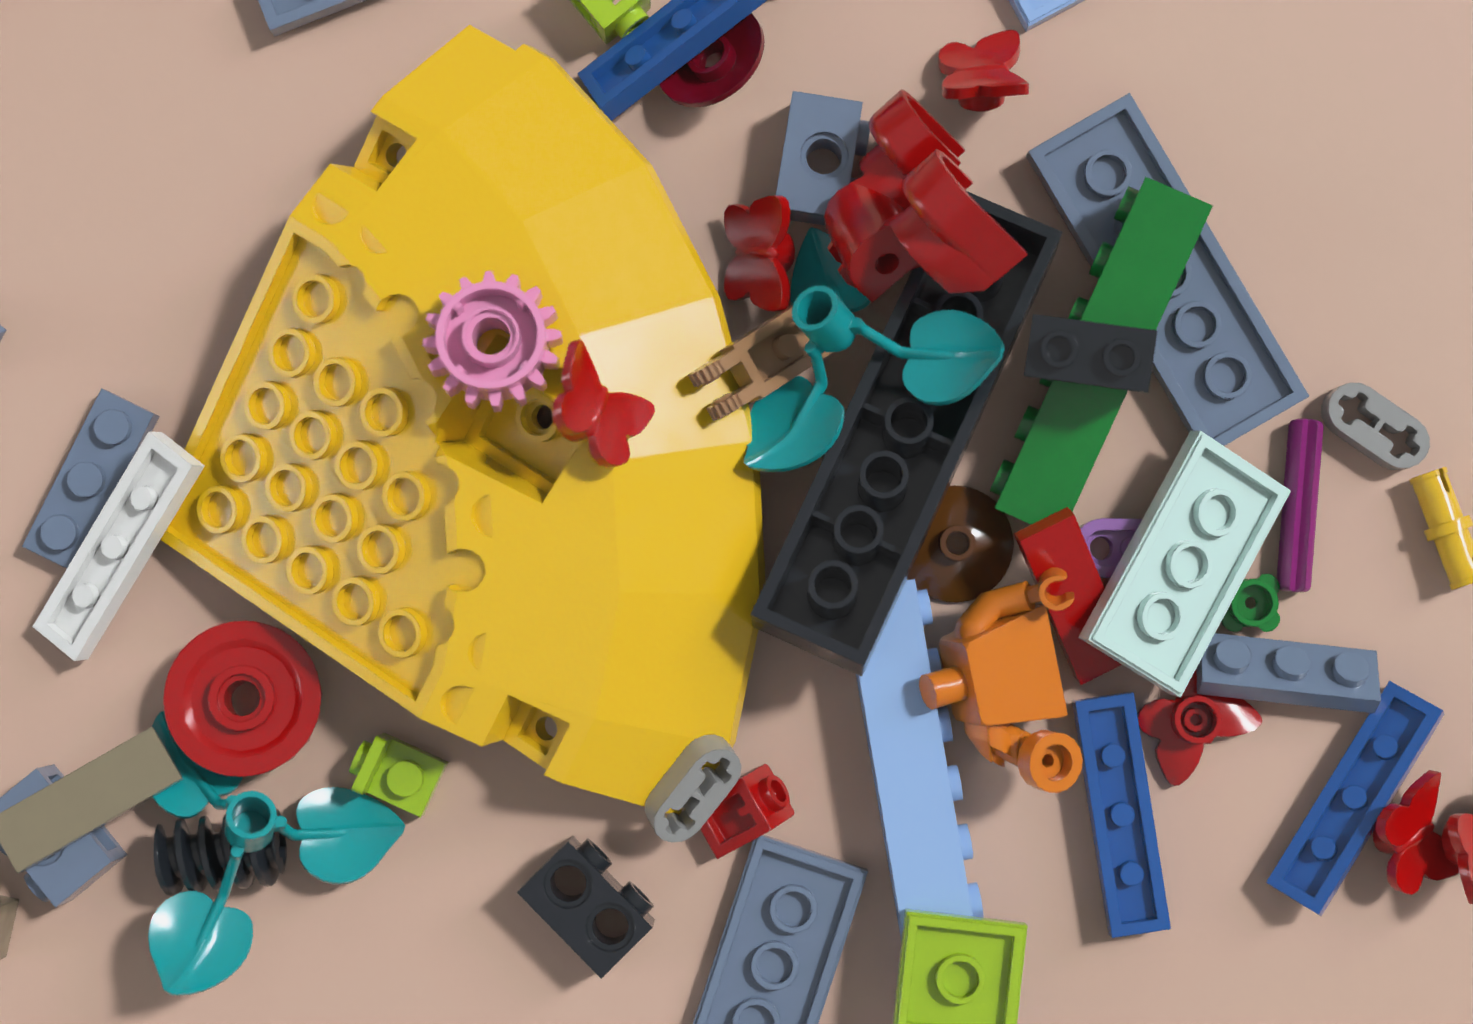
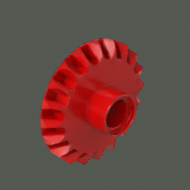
(202, 689)

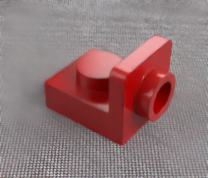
(748, 811)

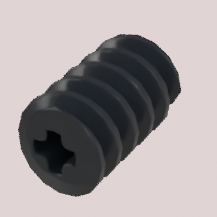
(204, 857)

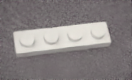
(118, 545)

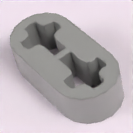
(1367, 437)
(692, 788)

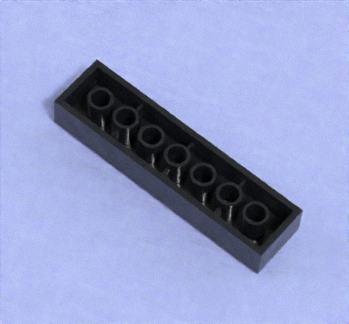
(889, 471)

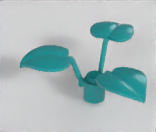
(798, 422)
(342, 841)

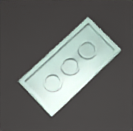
(1185, 563)

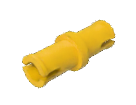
(1446, 525)

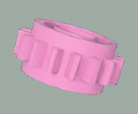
(484, 308)

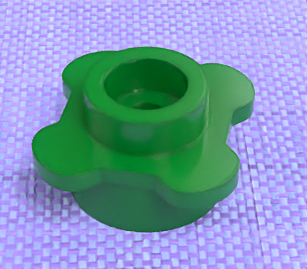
(1263, 614)

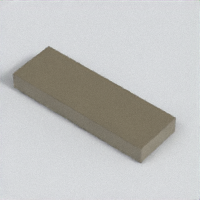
(86, 799)

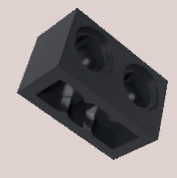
(1090, 353)
(575, 915)

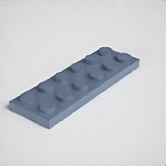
(1212, 340)

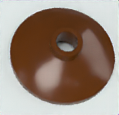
(984, 561)

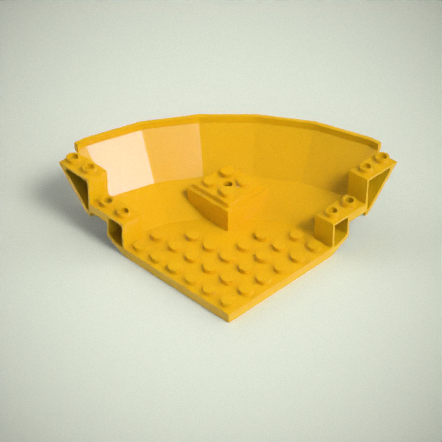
(465, 547)

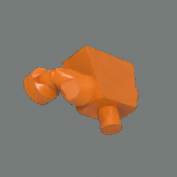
(1004, 672)

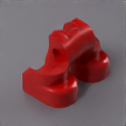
(914, 211)

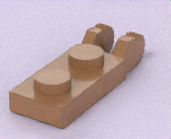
(758, 362)

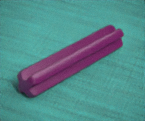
(1300, 508)

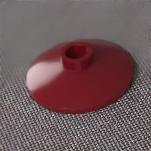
(718, 68)

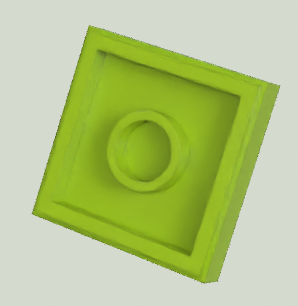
(959, 969)

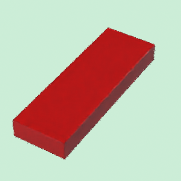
(1060, 544)

